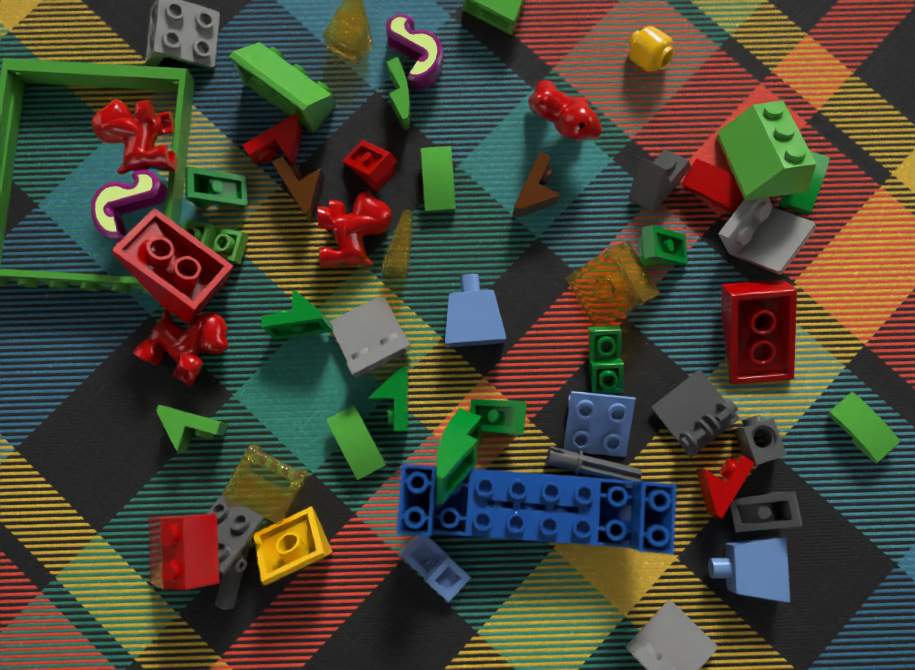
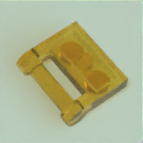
(261, 494)

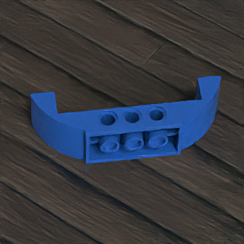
(541, 509)

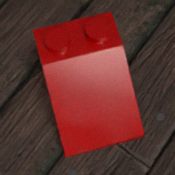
(172, 265)
(759, 330)
(183, 551)

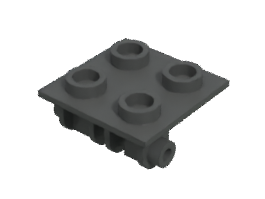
(695, 413)
(234, 529)

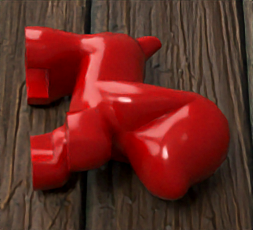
(569, 114)
(138, 134)
(368, 217)
(205, 334)

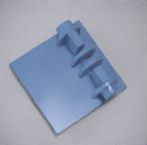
(598, 423)

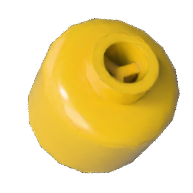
(651, 49)

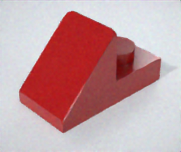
(283, 136)
(371, 164)
(720, 492)

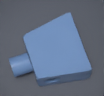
(473, 316)
(755, 567)

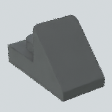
(657, 179)
(766, 512)

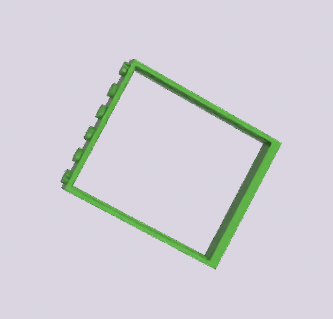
(12, 82)

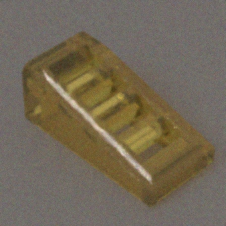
(398, 254)

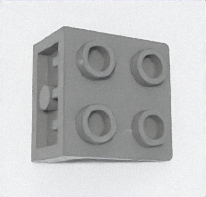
(182, 33)
(765, 235)
(370, 336)
(671, 642)

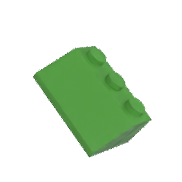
(284, 84)
(767, 152)

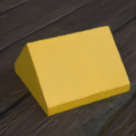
(290, 545)

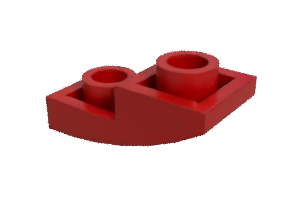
(714, 185)

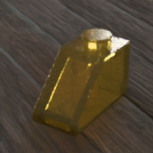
(349, 32)

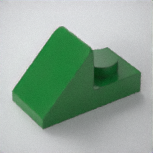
(213, 187)
(662, 247)
(301, 321)
(397, 390)
(500, 416)

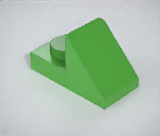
(181, 426)

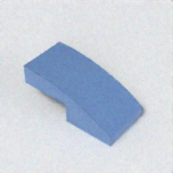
(435, 566)

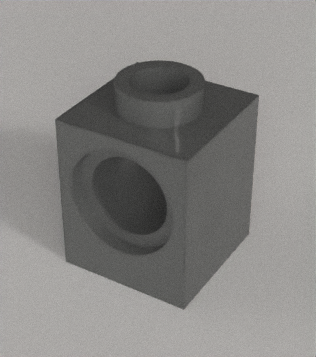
(772, 446)

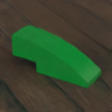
(457, 452)

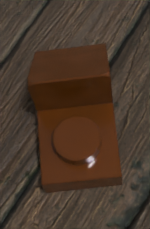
(304, 190)
(533, 195)

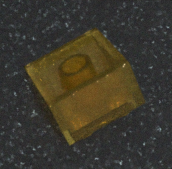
(612, 284)

